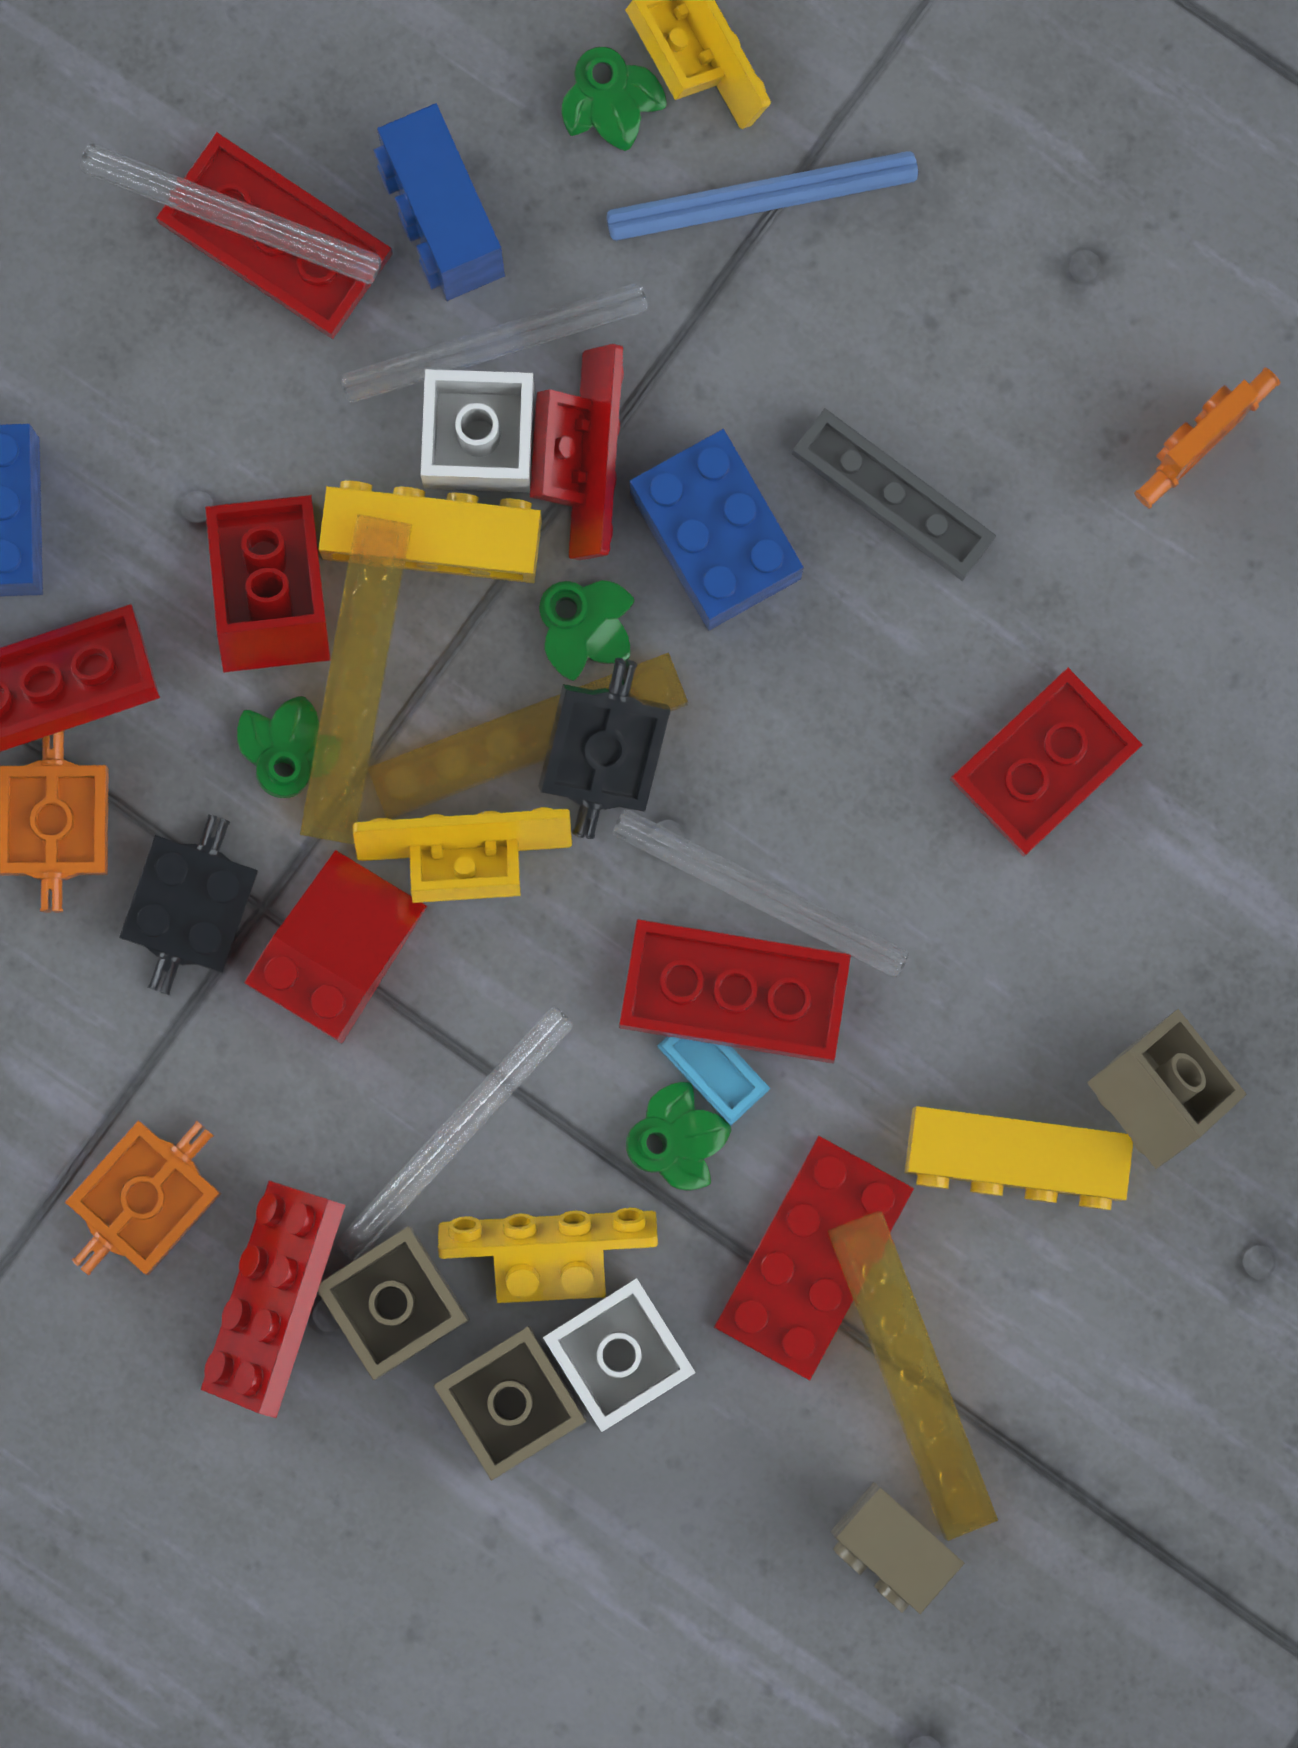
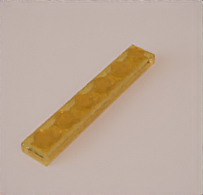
(356, 678)
(498, 745)
(913, 1375)

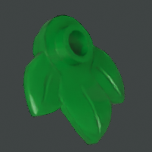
(611, 106)
(591, 631)
(283, 739)
(685, 1135)

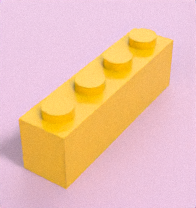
(445, 535)
(1018, 1155)

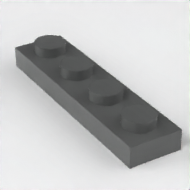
(893, 494)

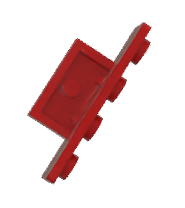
(579, 448)

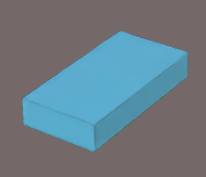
(717, 1075)

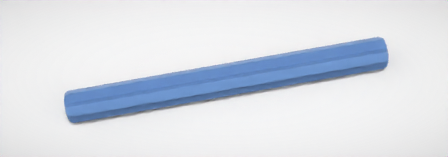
(762, 195)

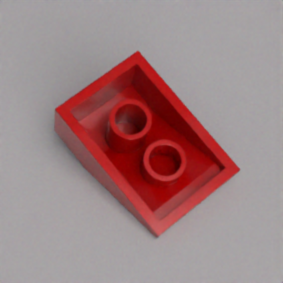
(267, 583)
(335, 946)

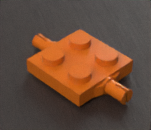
(1214, 422)
(53, 820)
(143, 1198)

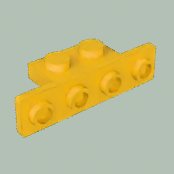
(698, 52)
(463, 853)
(548, 1254)

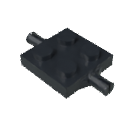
(604, 748)
(188, 904)

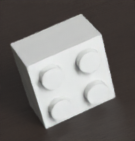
(477, 430)
(619, 1355)

